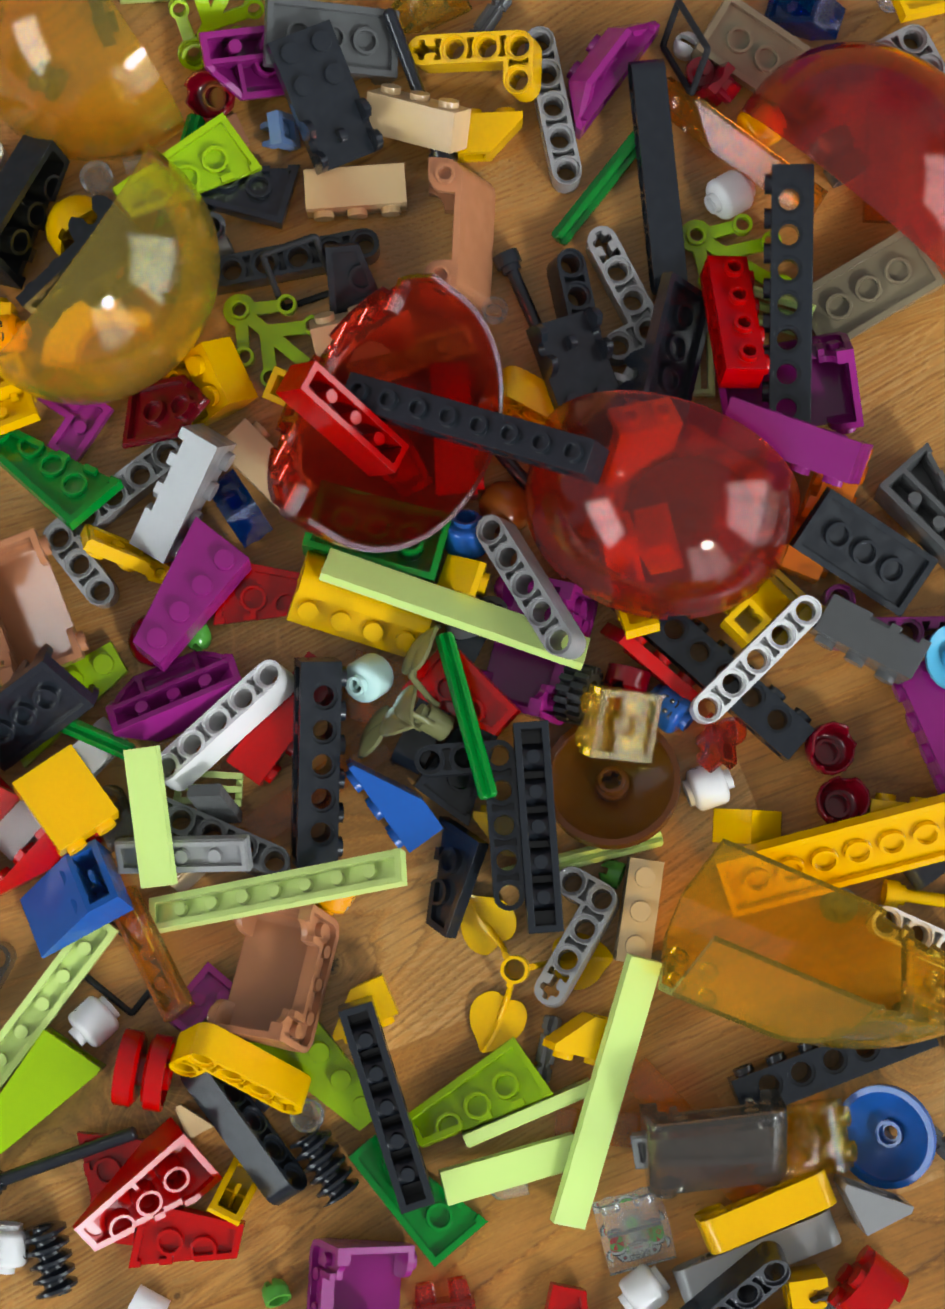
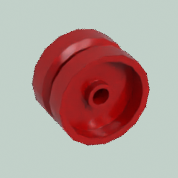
(142, 1069)

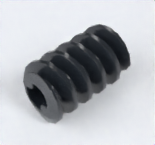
(325, 1165)
(51, 1259)

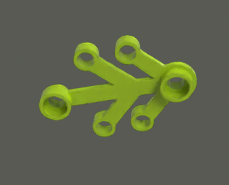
(212, 18)
(710, 245)
(270, 334)

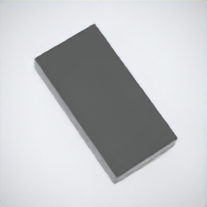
(215, 802)

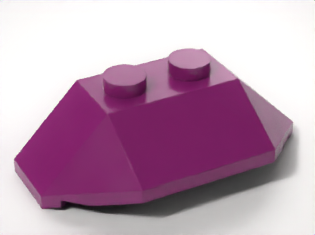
(237, 62)
(605, 69)
(169, 702)

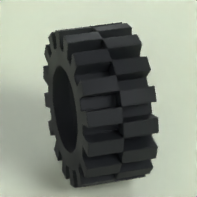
(570, 691)

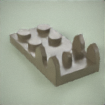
(748, 43)
(873, 287)

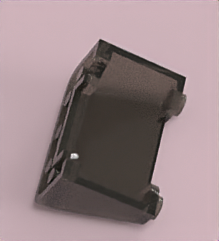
(715, 1146)

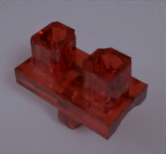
(719, 743)
(458, 1297)

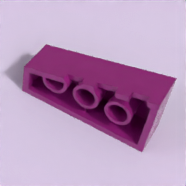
(804, 444)
(926, 719)

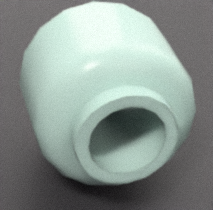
(369, 677)

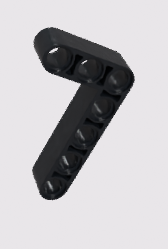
(495, 809)

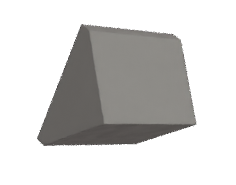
(871, 1206)

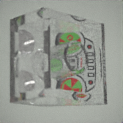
(633, 1230)

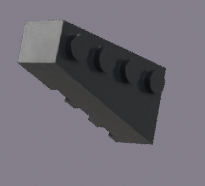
(26, 188)

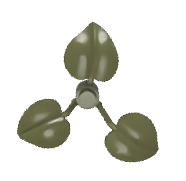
(402, 717)

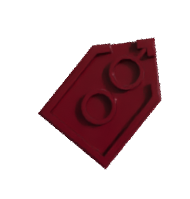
(162, 411)

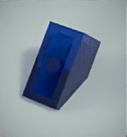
(807, 18)
(240, 509)

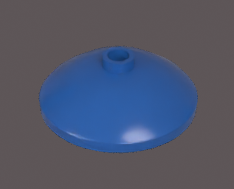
(884, 1158)

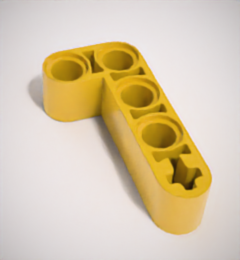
(474, 59)
(525, 395)
(241, 1065)
(765, 1211)

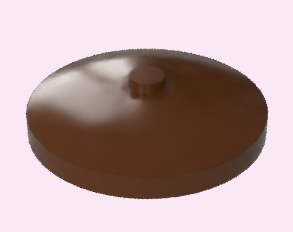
(613, 800)

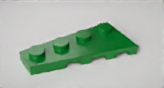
(55, 479)
(433, 1228)

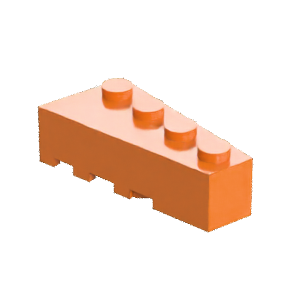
(795, 562)

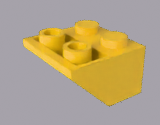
(220, 375)

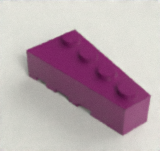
(191, 592)

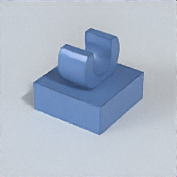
(282, 131)

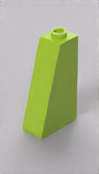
(43, 1082)

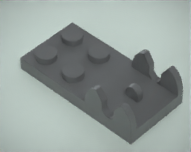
(357, 28)

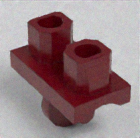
(715, 83)

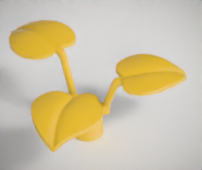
(495, 1016)

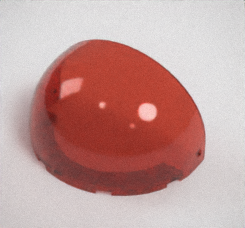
(872, 124)
(417, 338)
(682, 514)

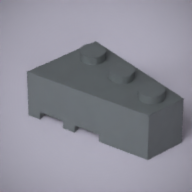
(917, 501)
(868, 641)

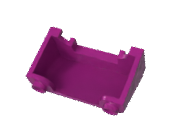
(833, 385)
(529, 678)
(358, 1273)

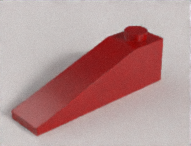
(32, 862)
(153, 1181)

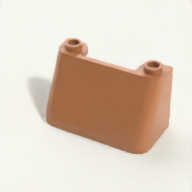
(473, 208)
(33, 606)
(280, 978)

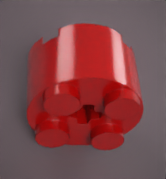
(868, 1283)

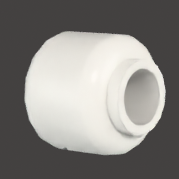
(729, 194)
(707, 789)
(93, 1021)
(12, 1246)
(644, 1288)

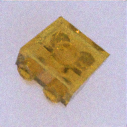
(618, 724)
(819, 1137)

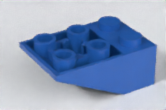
(403, 808)
(75, 898)

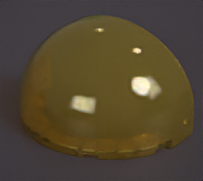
(81, 80)
(127, 298)

